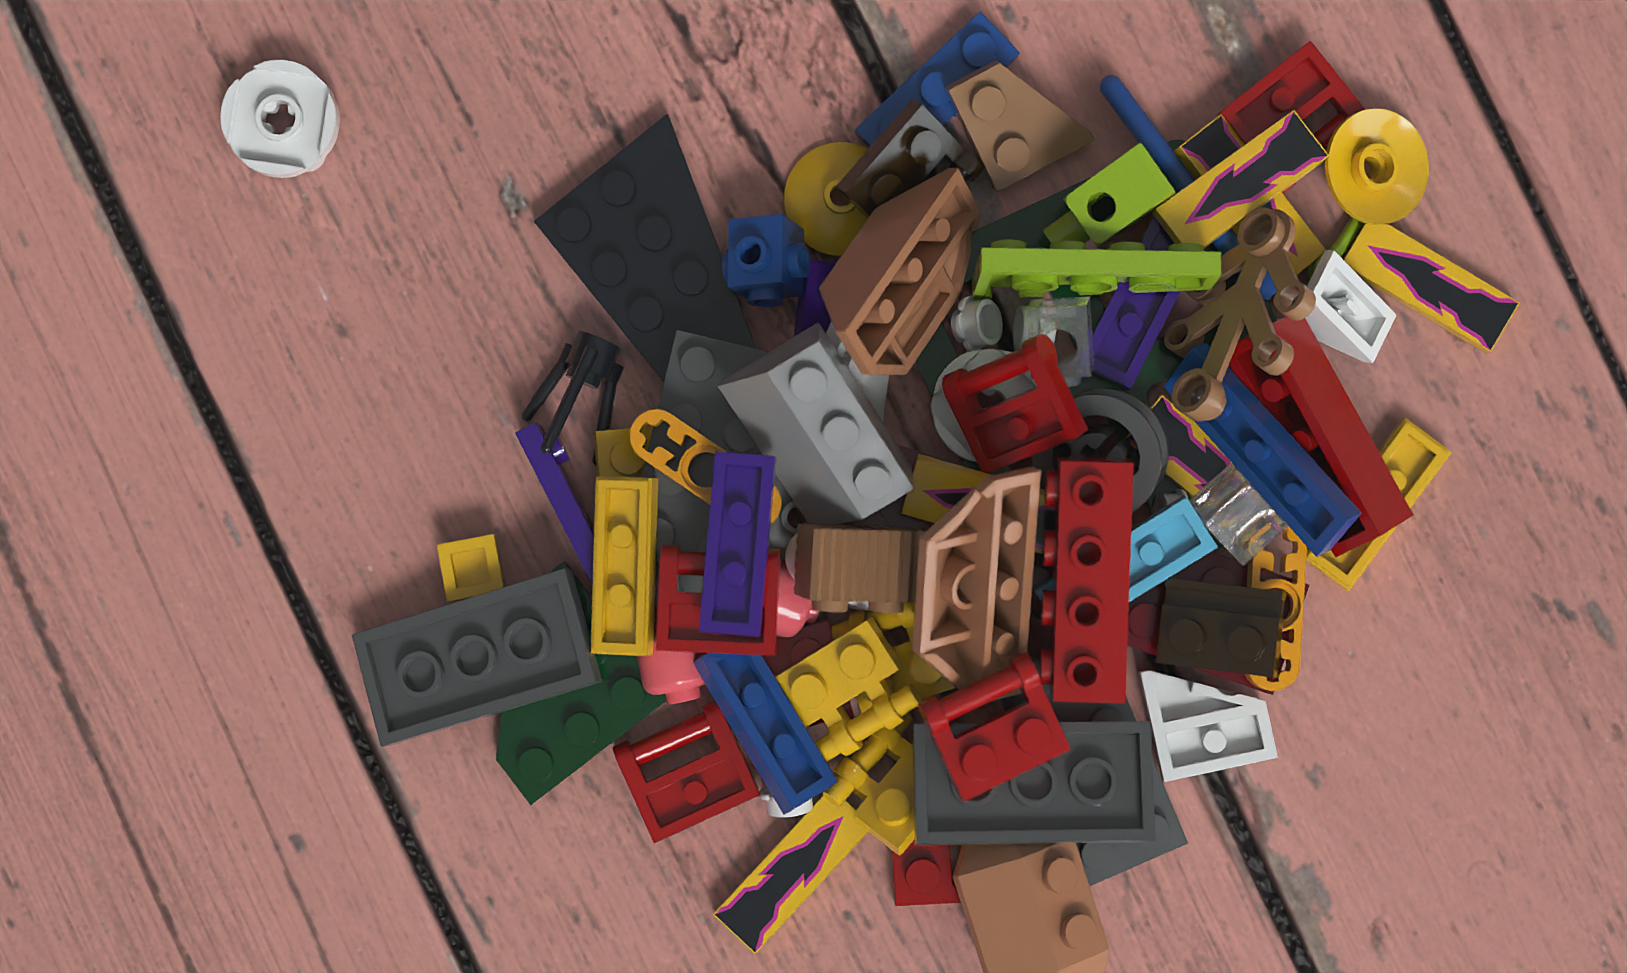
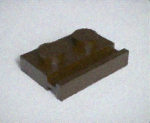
(1221, 627)

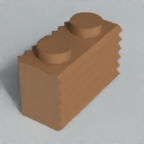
(857, 565)

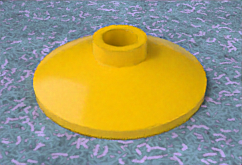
(1396, 164)
(808, 201)

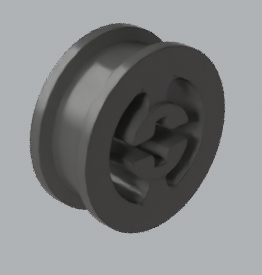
(1141, 423)

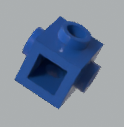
(765, 259)

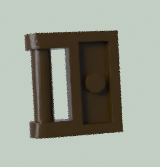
(904, 159)

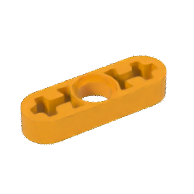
(660, 457)
(1294, 620)

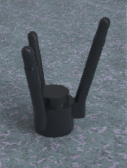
(587, 364)

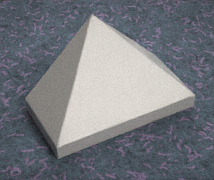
(1347, 310)

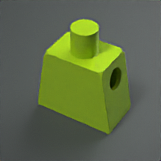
(1131, 182)

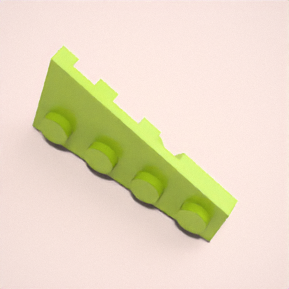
(1093, 271)

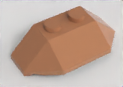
(902, 274)
(978, 580)
(1030, 908)

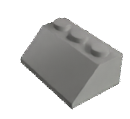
(820, 429)

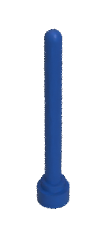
(1165, 158)

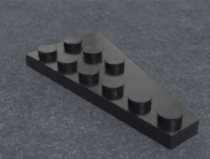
(647, 248)

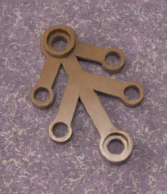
(1262, 246)

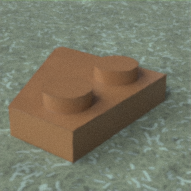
(1012, 124)

